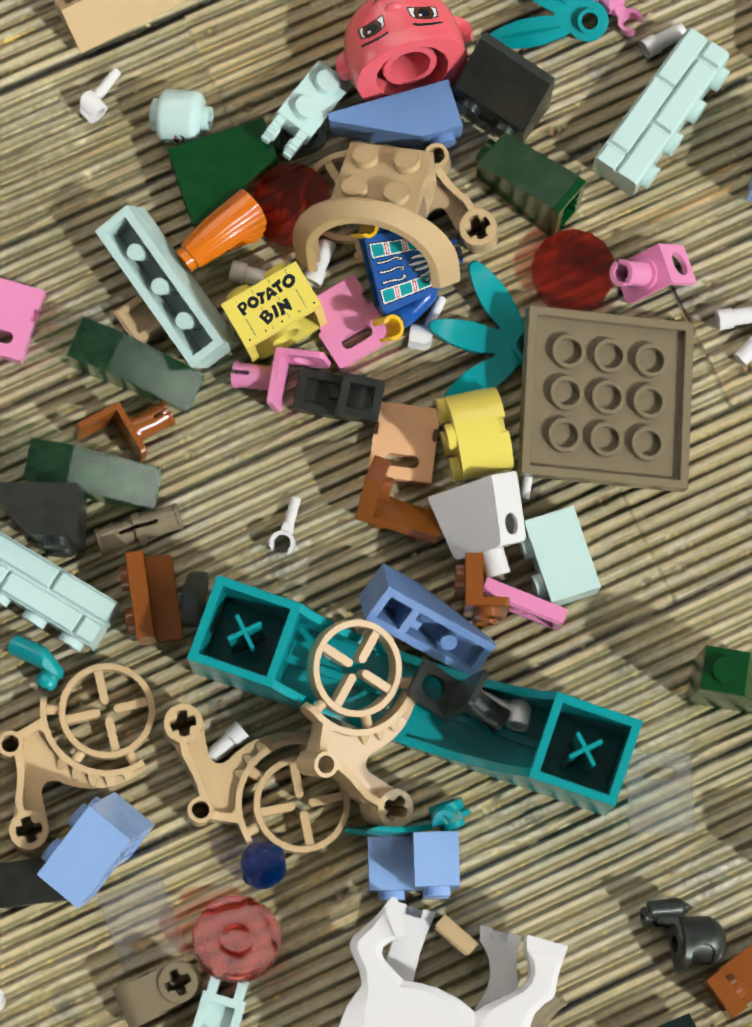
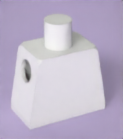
(482, 519)

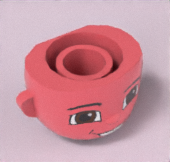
(402, 46)

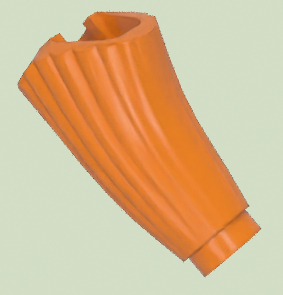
(230, 226)

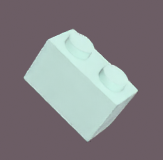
(559, 557)

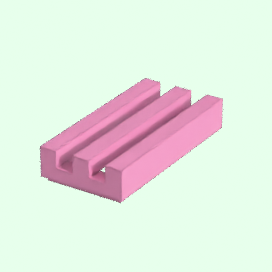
(527, 605)

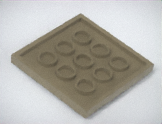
(606, 399)

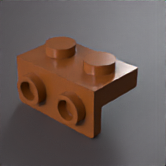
(469, 588)
(154, 598)

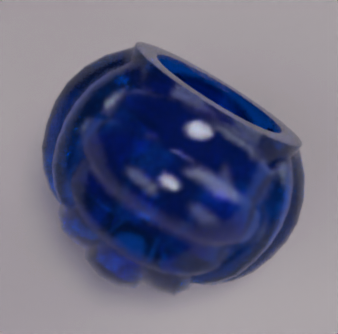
(263, 865)

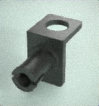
(458, 697)

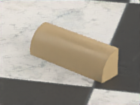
(101, 20)

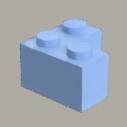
(99, 841)
(414, 864)

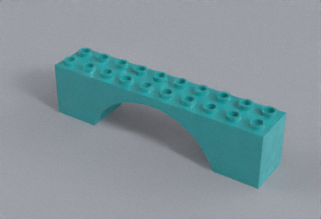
(263, 648)

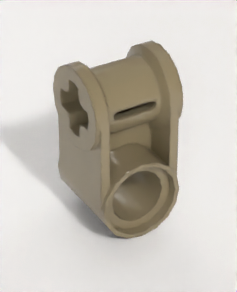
(151, 995)

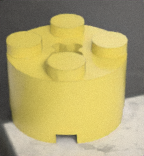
(474, 434)

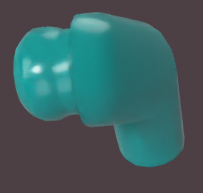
(40, 657)

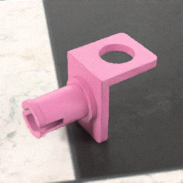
(651, 271)
(274, 377)

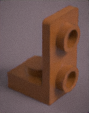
(389, 513)
(731, 984)

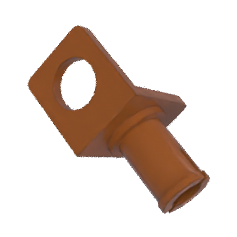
(132, 429)

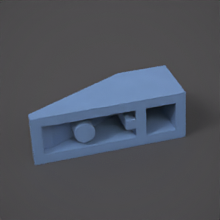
(403, 119)
(424, 621)

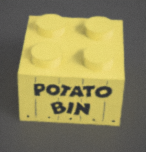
(274, 312)

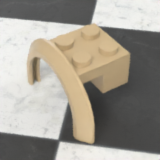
(384, 190)

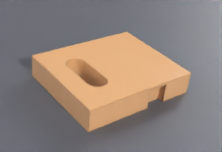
(410, 434)

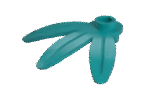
(549, 28)
(483, 339)
(445, 815)

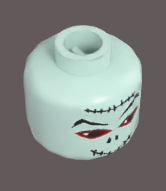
(180, 116)

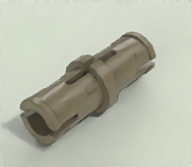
(139, 529)

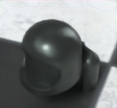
(691, 938)

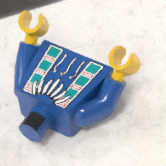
(396, 278)

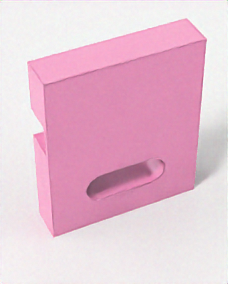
(347, 314)
(18, 317)

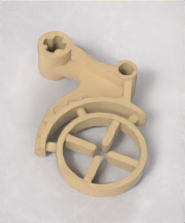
(447, 198)
(345, 751)
(42, 760)
(222, 784)

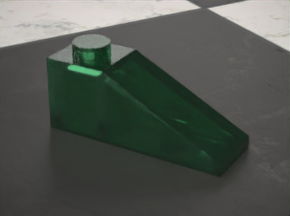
(133, 365)
(99, 474)

